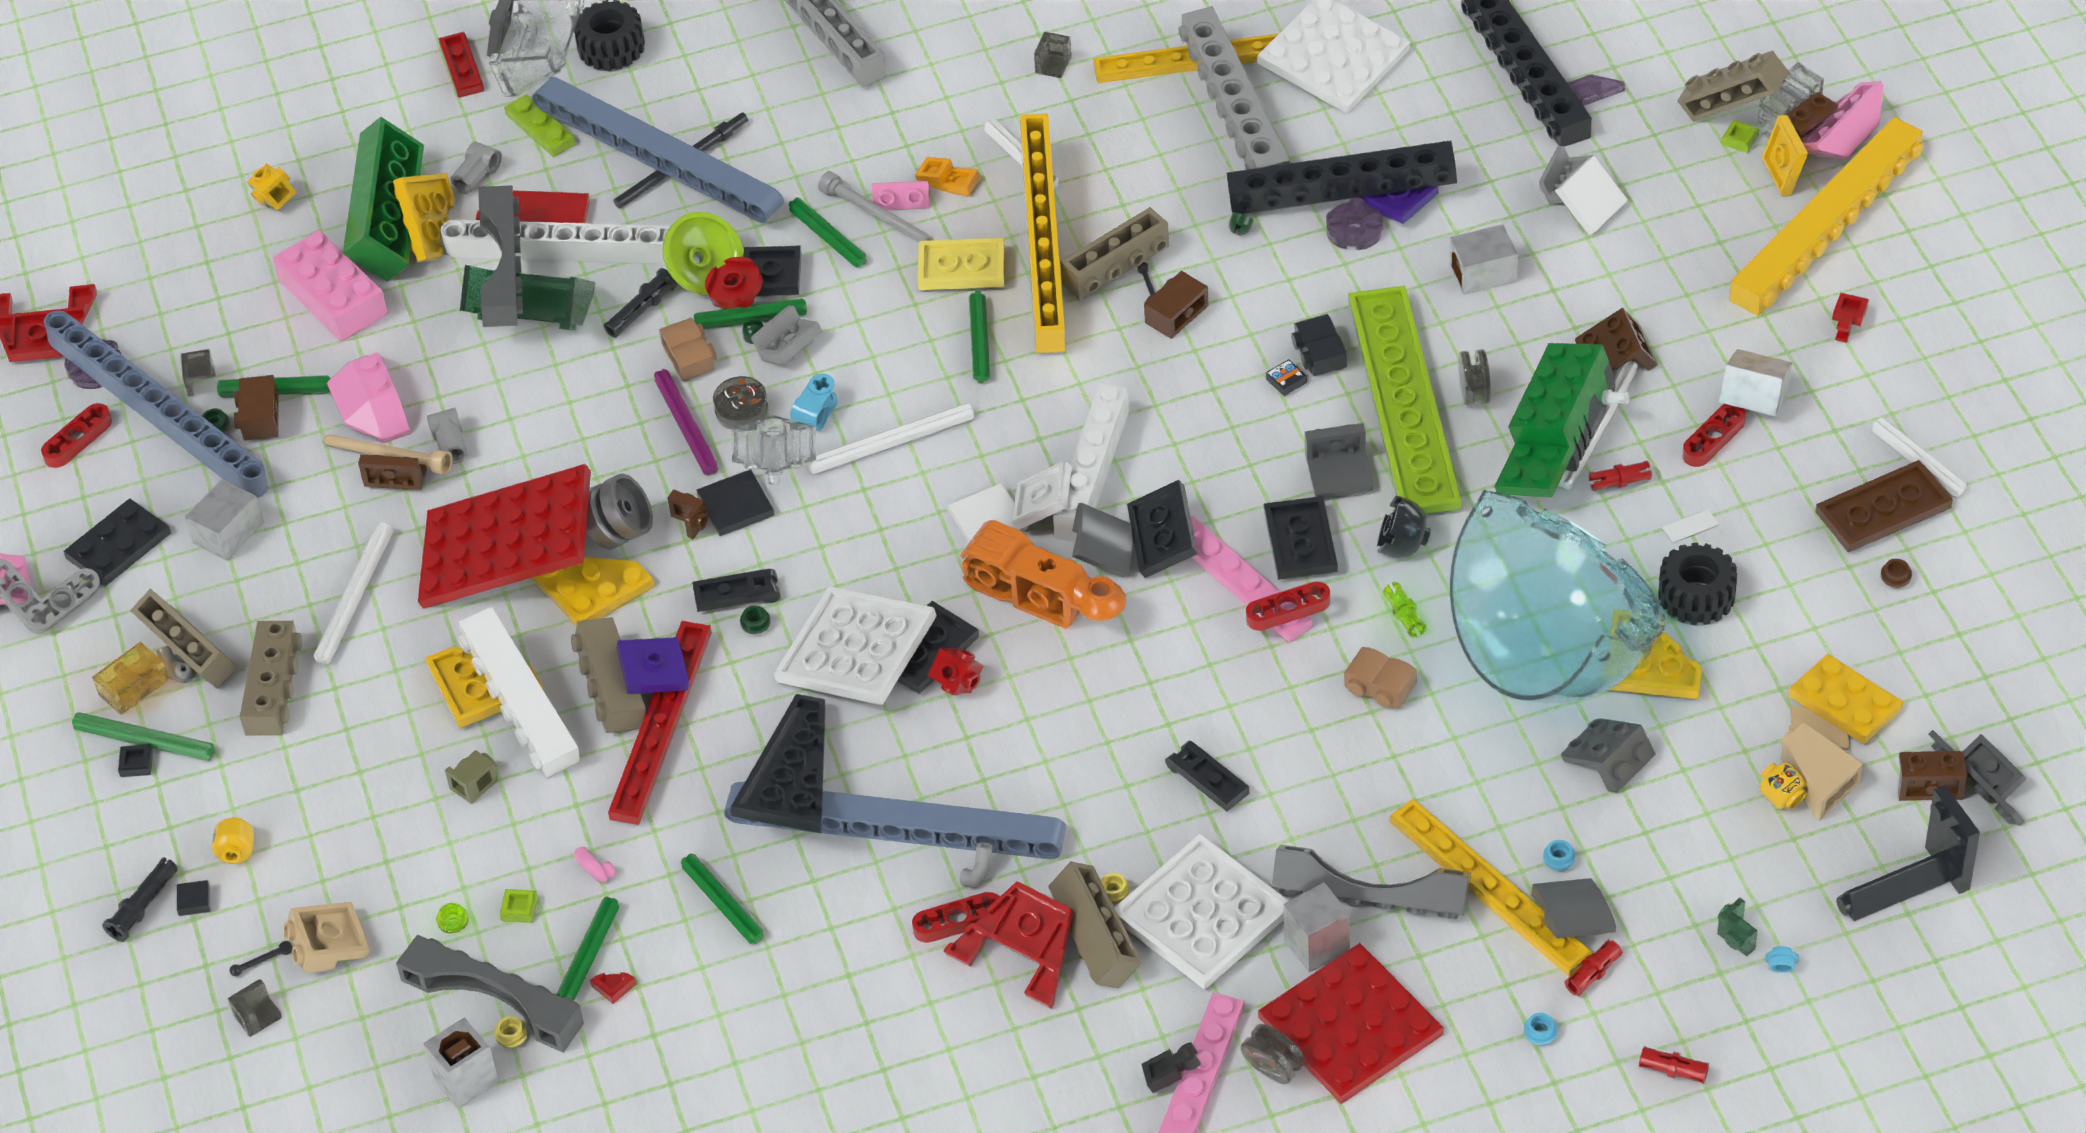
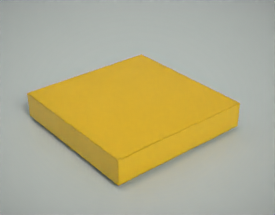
(1784, 155)

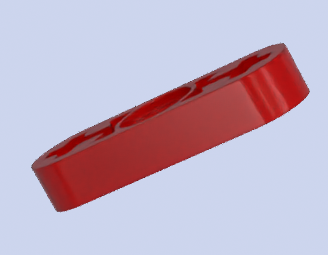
(1710, 445)
(62, 449)
(1283, 616)
(944, 911)

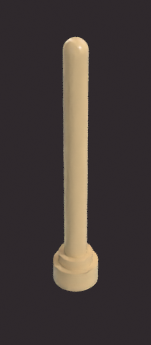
(438, 461)

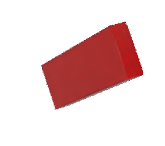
(461, 64)

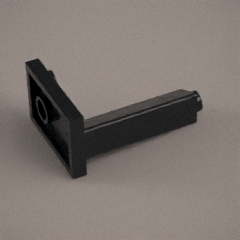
(1953, 849)

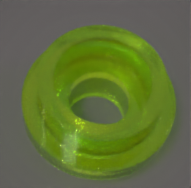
(452, 911)

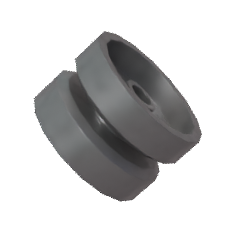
(618, 512)

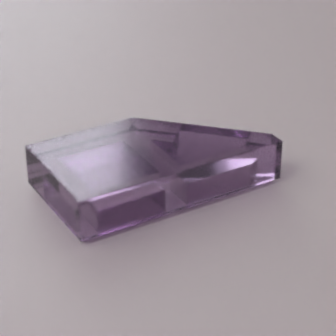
(1594, 88)

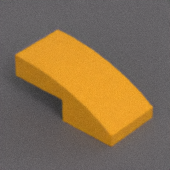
(945, 177)

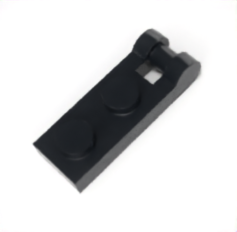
(736, 589)
(1208, 775)

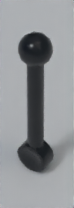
(1143, 269)
(284, 948)

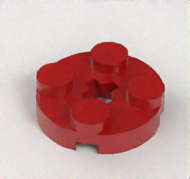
(741, 293)

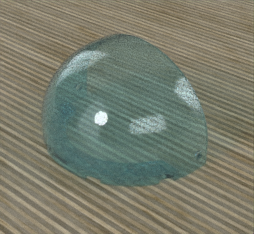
(1546, 604)

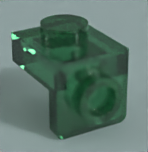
(1735, 930)

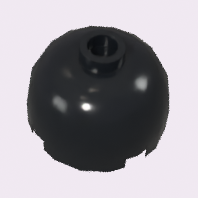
(1403, 529)

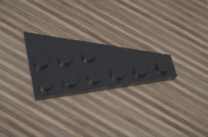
(788, 775)

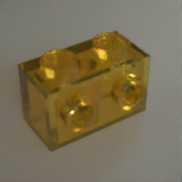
(130, 678)

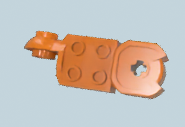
(1053, 588)

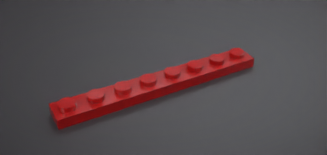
(657, 732)

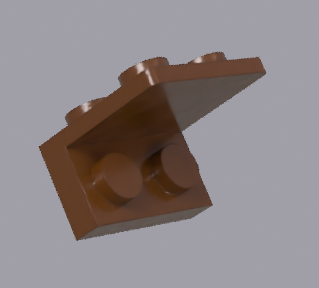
(1621, 340)

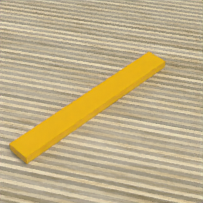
(1168, 60)
(1488, 885)

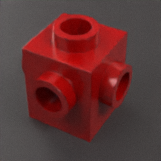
(956, 670)

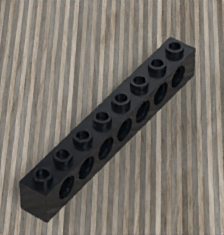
(1530, 70)
(1342, 177)

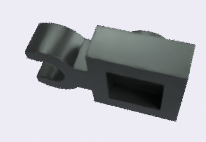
(1166, 1067)

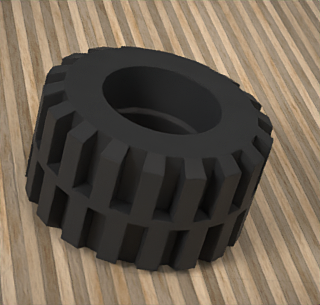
(609, 35)
(1700, 565)

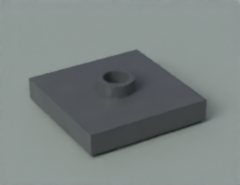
(499, 25)

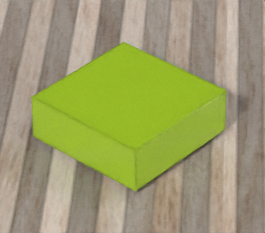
(1740, 136)
(518, 905)

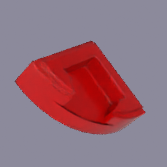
(613, 985)

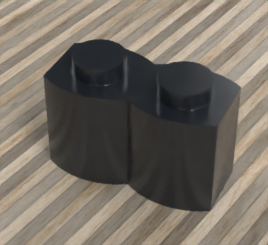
(1319, 345)

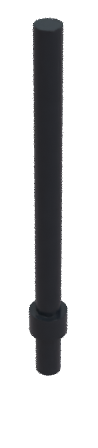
(721, 132)

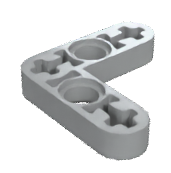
(36, 604)

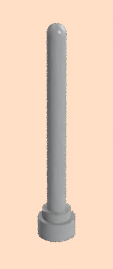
(832, 185)

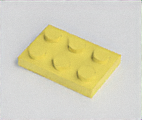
(961, 263)

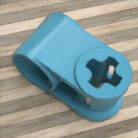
(815, 402)

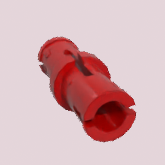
(1620, 475)
(1593, 967)
(1674, 1064)

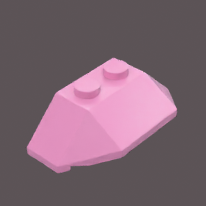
(1850, 125)
(369, 399)

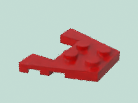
(25, 333)
(1027, 925)

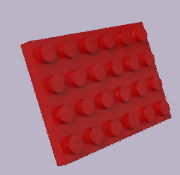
(505, 536)

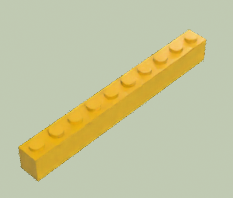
(1826, 216)
(1042, 233)

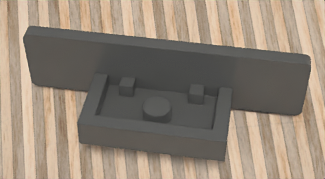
(1991, 771)

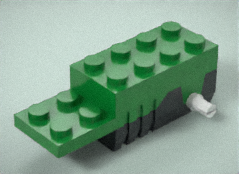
(1557, 417)

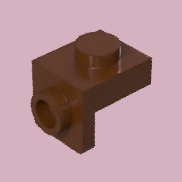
(688, 509)

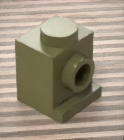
(472, 776)

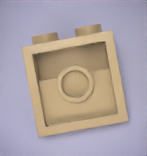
(325, 936)

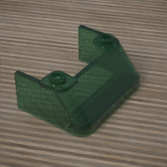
(543, 297)

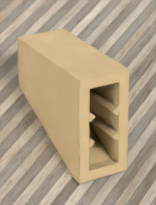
(1825, 767)

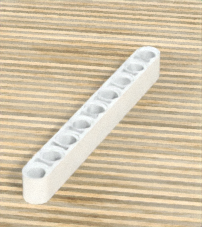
(561, 241)

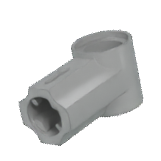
(478, 161)
(447, 431)

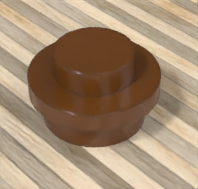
(1896, 573)

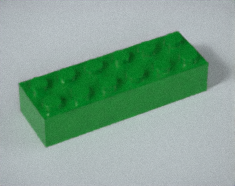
(375, 219)

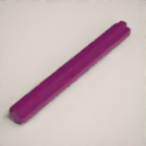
(686, 422)

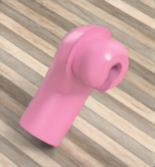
(592, 866)

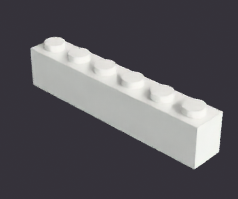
(1093, 455)
(518, 692)

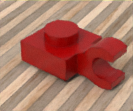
(1848, 312)

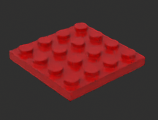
(1352, 1022)

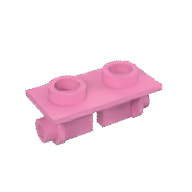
(901, 195)

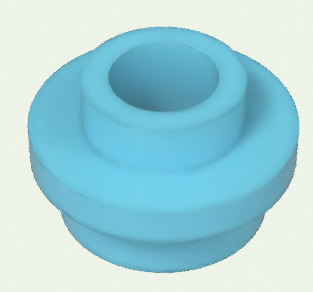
(1559, 848)
(1782, 959)
(1544, 1022)

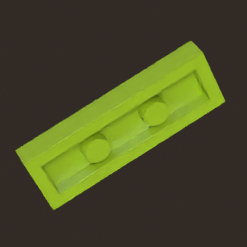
(539, 126)

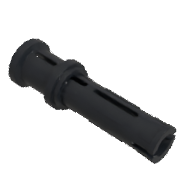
(649, 295)
(132, 909)

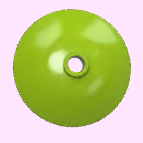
(703, 236)

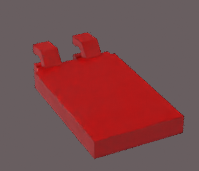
(551, 206)

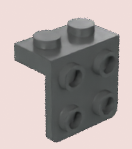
(1338, 460)
(1613, 748)

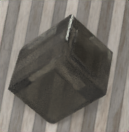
(1052, 54)
(196, 366)
(254, 1008)

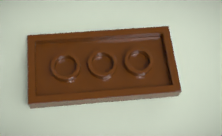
(1883, 506)

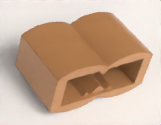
(687, 348)
(1380, 677)

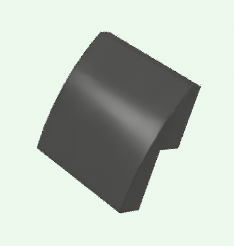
(1102, 540)
(1574, 908)

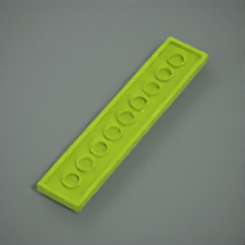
(1404, 399)

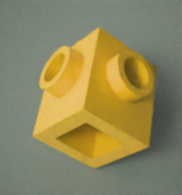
(271, 186)

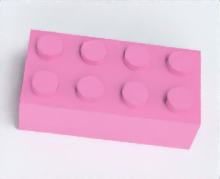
(330, 285)

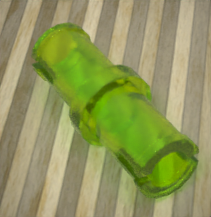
(1404, 609)

